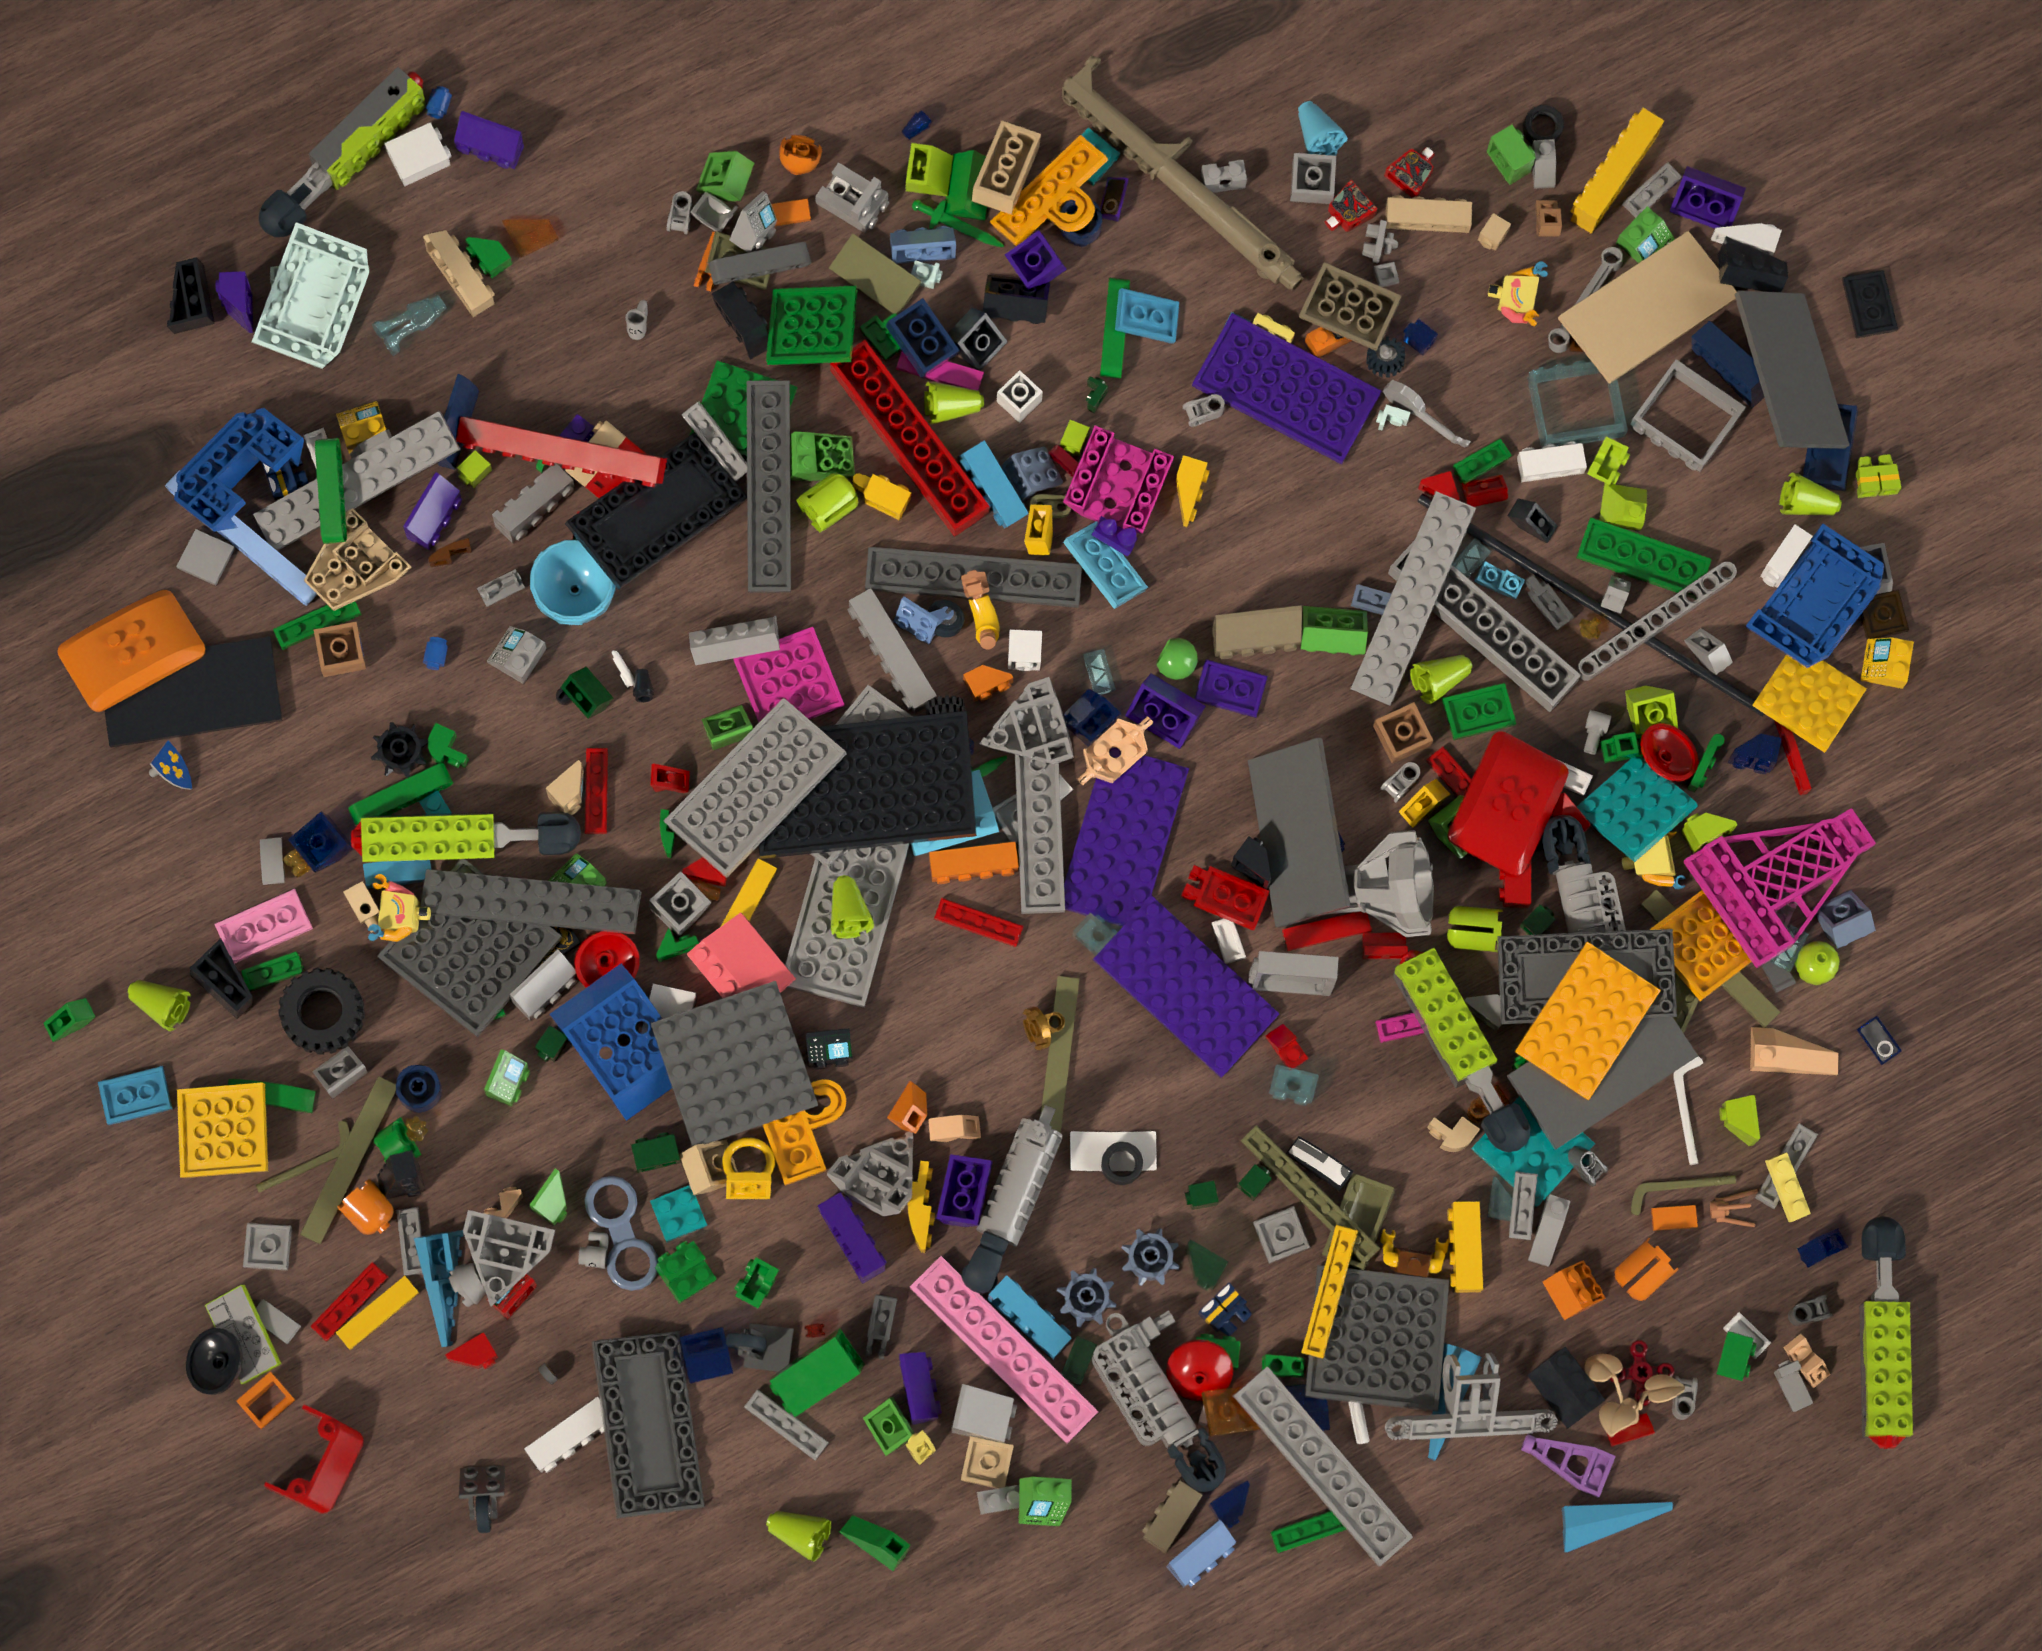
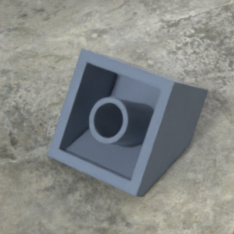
(1845, 919)

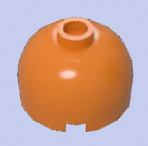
(799, 154)

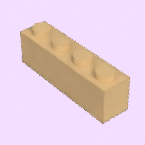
(1428, 214)

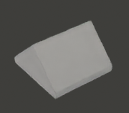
(340, 1072)

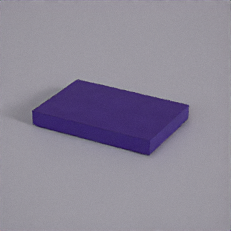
(1230, 688)

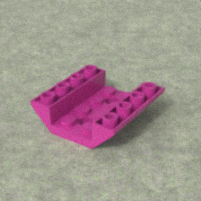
(1101, 479)

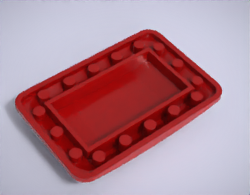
(1508, 803)

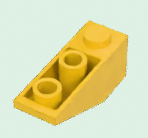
(1188, 482)

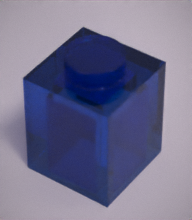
(1420, 336)

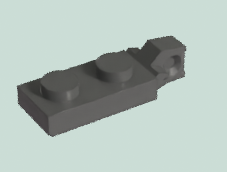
(1548, 603)

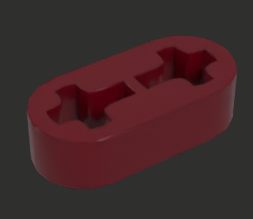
(1064, 460)

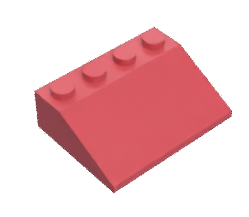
(739, 959)

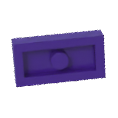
(1115, 536)

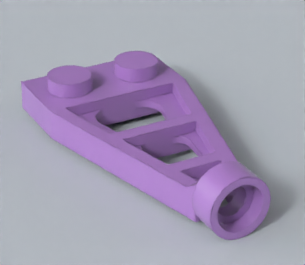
(1596, 1470)

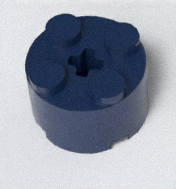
(1089, 232)
(420, 1076)

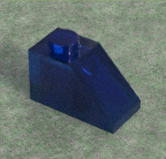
(1822, 1248)
(1231, 1505)

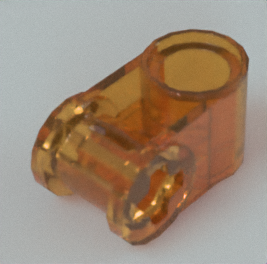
(1478, 1103)

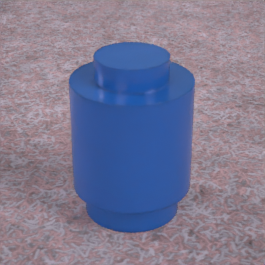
(438, 102)
(435, 653)

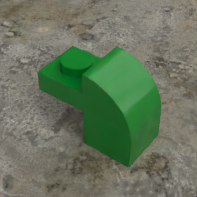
(440, 747)

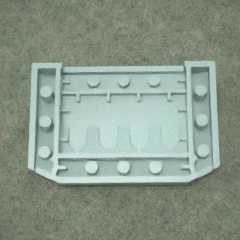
(313, 297)

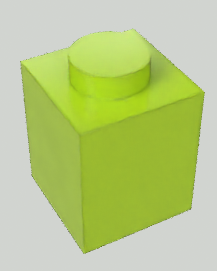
(1074, 438)
(473, 469)

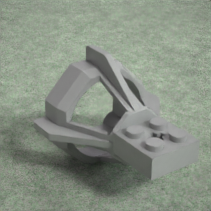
(1397, 895)

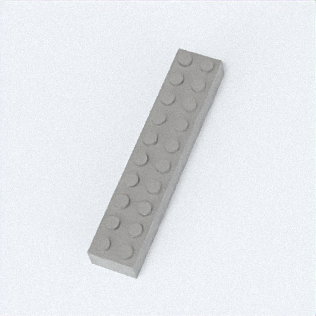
(1500, 637)

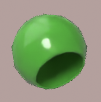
(1177, 659)

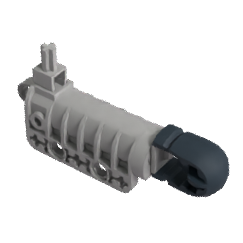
(1577, 884)
(1012, 1199)
(1155, 1398)

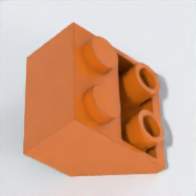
(1573, 1289)

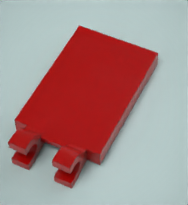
(1226, 896)

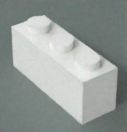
(1551, 462)

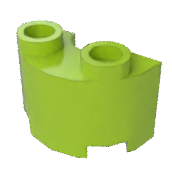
(1608, 461)

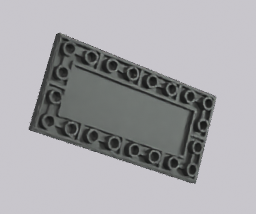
(1791, 370)
(1299, 832)
(1535, 965)
(1647, 1058)
(647, 1424)

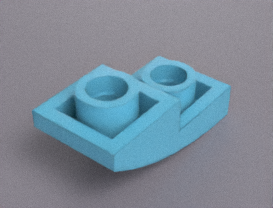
(1499, 581)

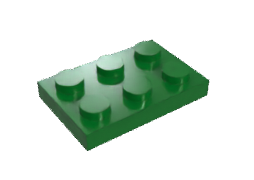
(1479, 711)

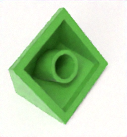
(727, 727)
(889, 1426)

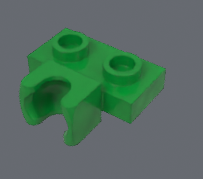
(880, 337)

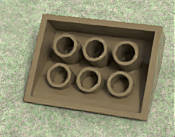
(1350, 306)
(1257, 632)

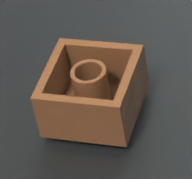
(340, 649)
(1403, 733)

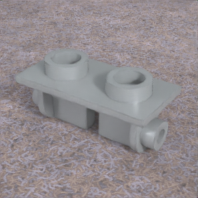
(501, 588)

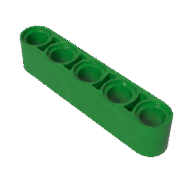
(1113, 340)
(330, 490)
(402, 793)

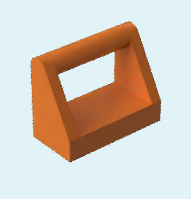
(257, 1391)

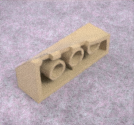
(459, 272)

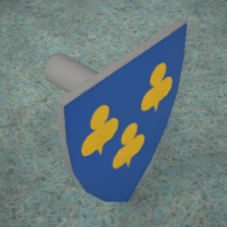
(171, 767)

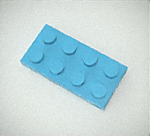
(1105, 567)

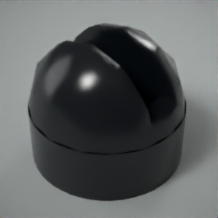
(565, 700)

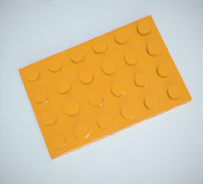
(1587, 1020)

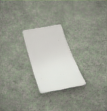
(1089, 1147)

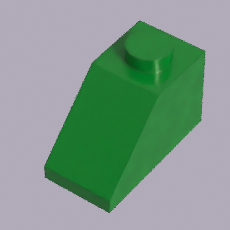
(69, 1019)

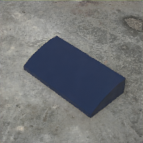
(460, 404)
(1831, 465)

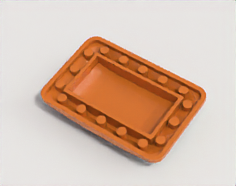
(131, 650)

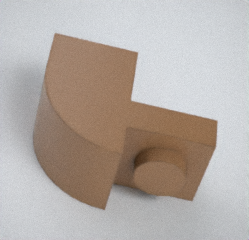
(1548, 218)

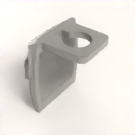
(713, 212)

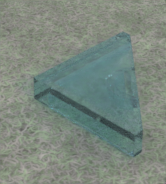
(1499, 1202)

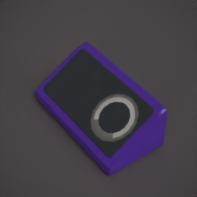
(1113, 198)

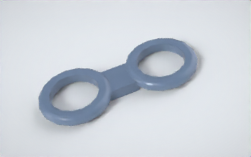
(621, 1232)

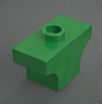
(1621, 747)

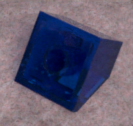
(321, 842)

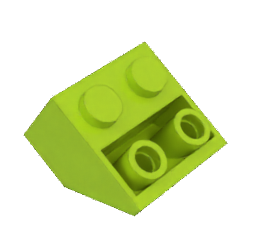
(928, 170)

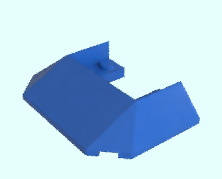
(227, 458)

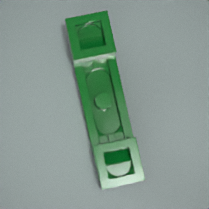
(284, 1096)

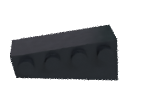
(401, 1176)

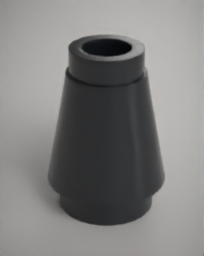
(643, 687)

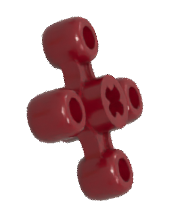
(1640, 1362)

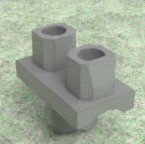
(1374, 250)

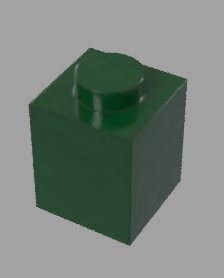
(1538, 921)
(551, 1044)
(1254, 1181)
(1201, 1195)

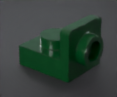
(1096, 397)

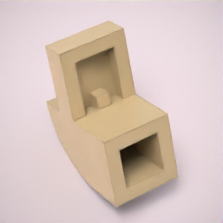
(1454, 1139)

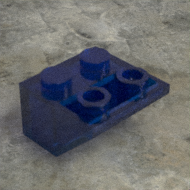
(1091, 717)
(1757, 754)
(706, 1355)

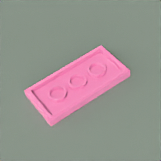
(264, 926)

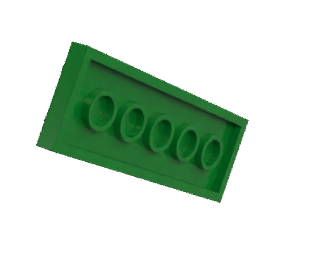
(1641, 557)

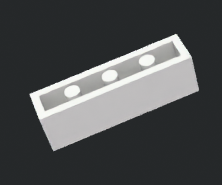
(567, 1436)

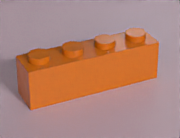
(973, 862)

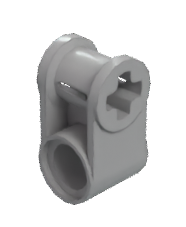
(680, 217)
(1202, 409)
(1399, 784)
(1687, 1397)

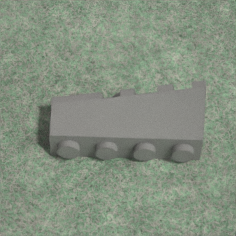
(734, 641)

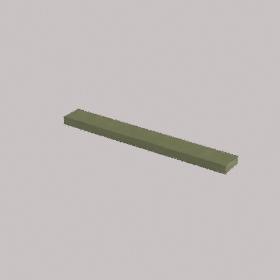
(1738, 986)
(1060, 1049)
(348, 1160)
(1307, 1190)

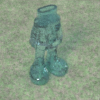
(421, 314)

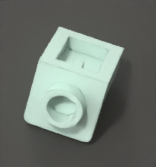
(927, 273)
(1395, 415)

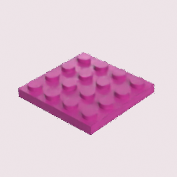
(793, 673)

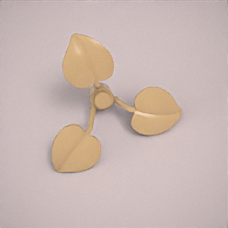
(1618, 1417)

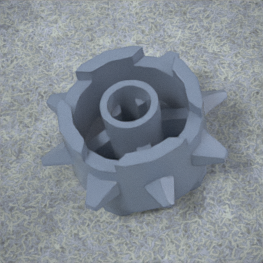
(1143, 1246)
(1075, 1303)

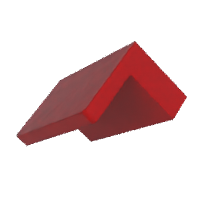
(1383, 945)

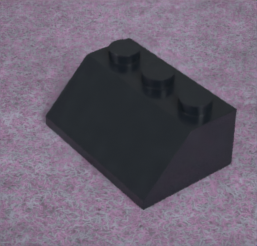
(1014, 301)
(1566, 1387)

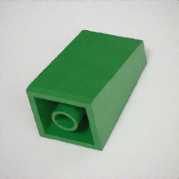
(817, 1373)

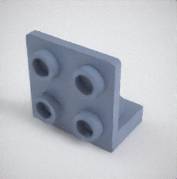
(1031, 472)

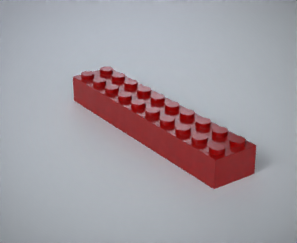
(910, 439)

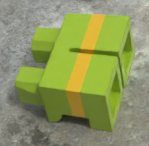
(1879, 479)

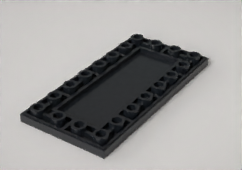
(644, 524)
(218, 692)

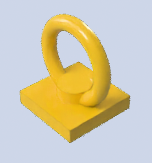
(748, 1183)

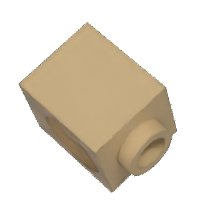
(1494, 232)

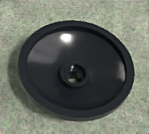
(206, 1359)

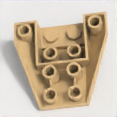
(354, 567)

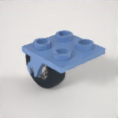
(941, 619)

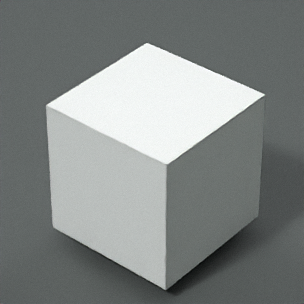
(1019, 396)
(1024, 650)

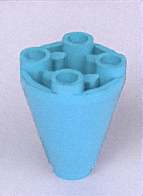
(1319, 131)

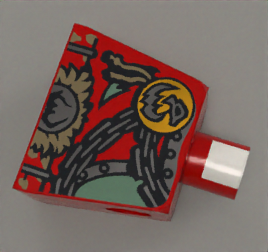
(1411, 171)
(1350, 208)

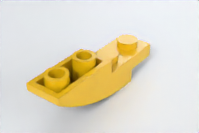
(919, 1214)

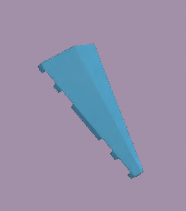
(438, 1257)
(1469, 1364)
(1593, 1522)

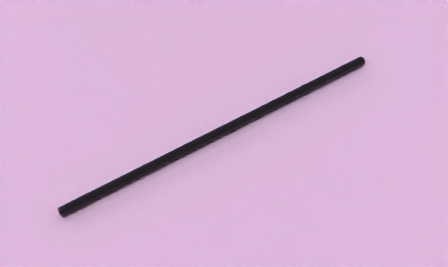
(1607, 614)

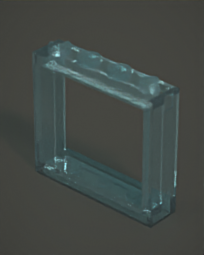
(1582, 436)

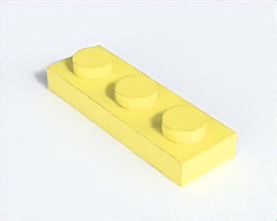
(1787, 1187)

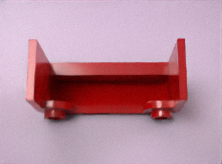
(333, 1469)

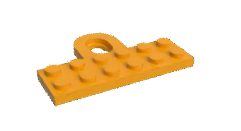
(1050, 190)
(793, 1138)

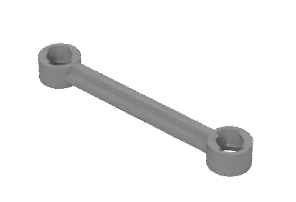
(1594, 285)

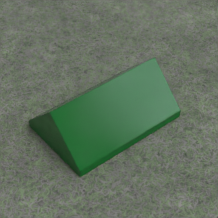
(963, 177)

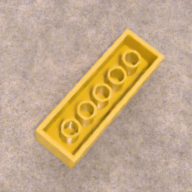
(1616, 169)

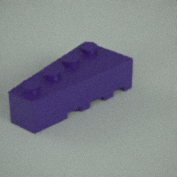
(852, 1238)

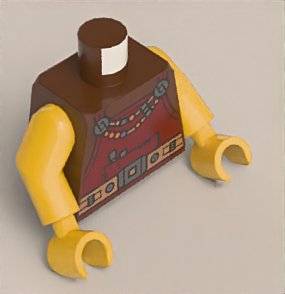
(1411, 1260)

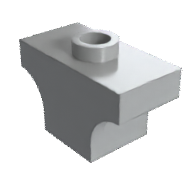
(1616, 594)

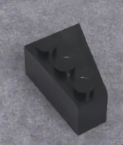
(1750, 268)

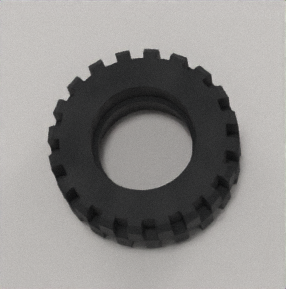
(308, 985)

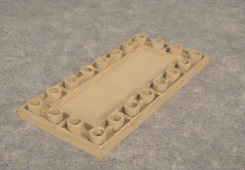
(1648, 307)

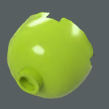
(1817, 962)

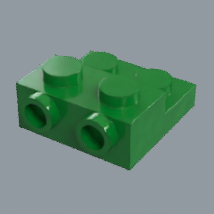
(685, 1271)

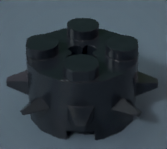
(396, 738)

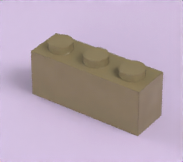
(1171, 1516)

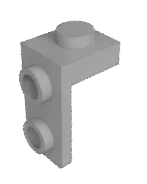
(1793, 1385)

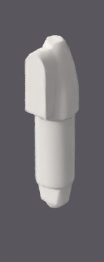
(626, 674)

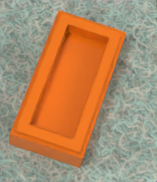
(791, 212)
(1674, 1218)

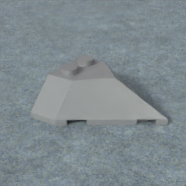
(1033, 726)
(878, 1175)
(504, 1250)

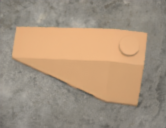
(1785, 1053)

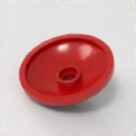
(1669, 752)
(611, 944)
(1199, 1359)

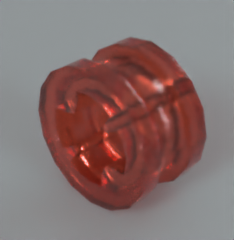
(814, 1330)

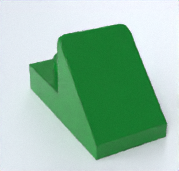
(670, 949)

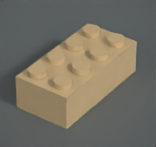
(1006, 167)

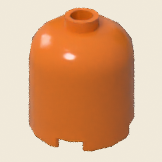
(367, 1209)

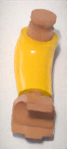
(984, 614)

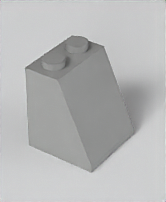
(983, 1414)

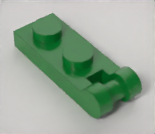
(1706, 761)

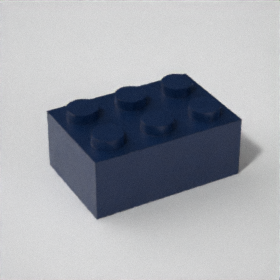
(922, 338)

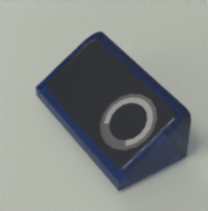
(1879, 1040)

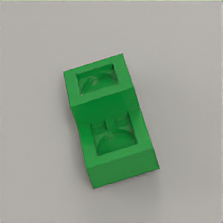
(668, 838)

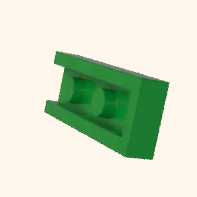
(1481, 461)
(273, 971)

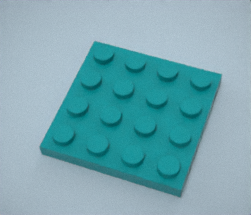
(1636, 808)
(1535, 1157)

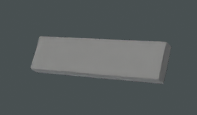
(716, 440)
(1797, 1148)
(786, 1425)

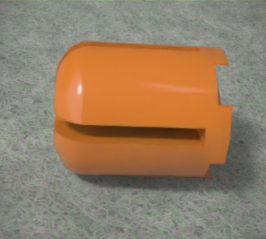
(1652, 1279)

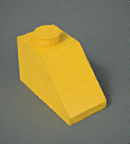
(1039, 530)
(1424, 802)

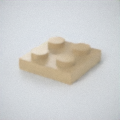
(987, 1462)

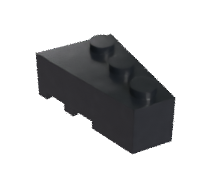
(191, 298)
(742, 318)
(221, 979)

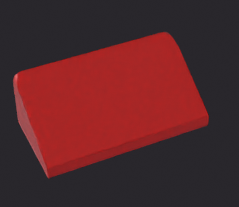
(1485, 491)
(1566, 807)
(1639, 1430)

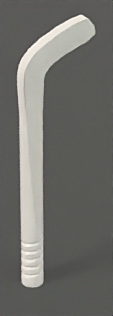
(1684, 1112)

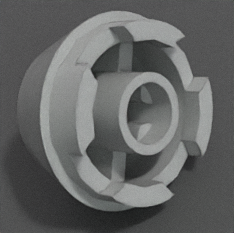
(467, 1283)

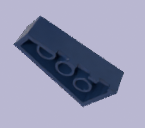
(1729, 362)

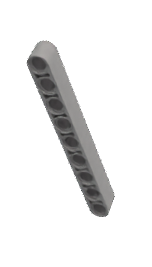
(1663, 613)

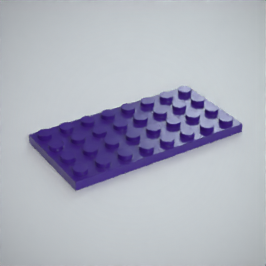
(1286, 388)
(1123, 840)
(1186, 986)

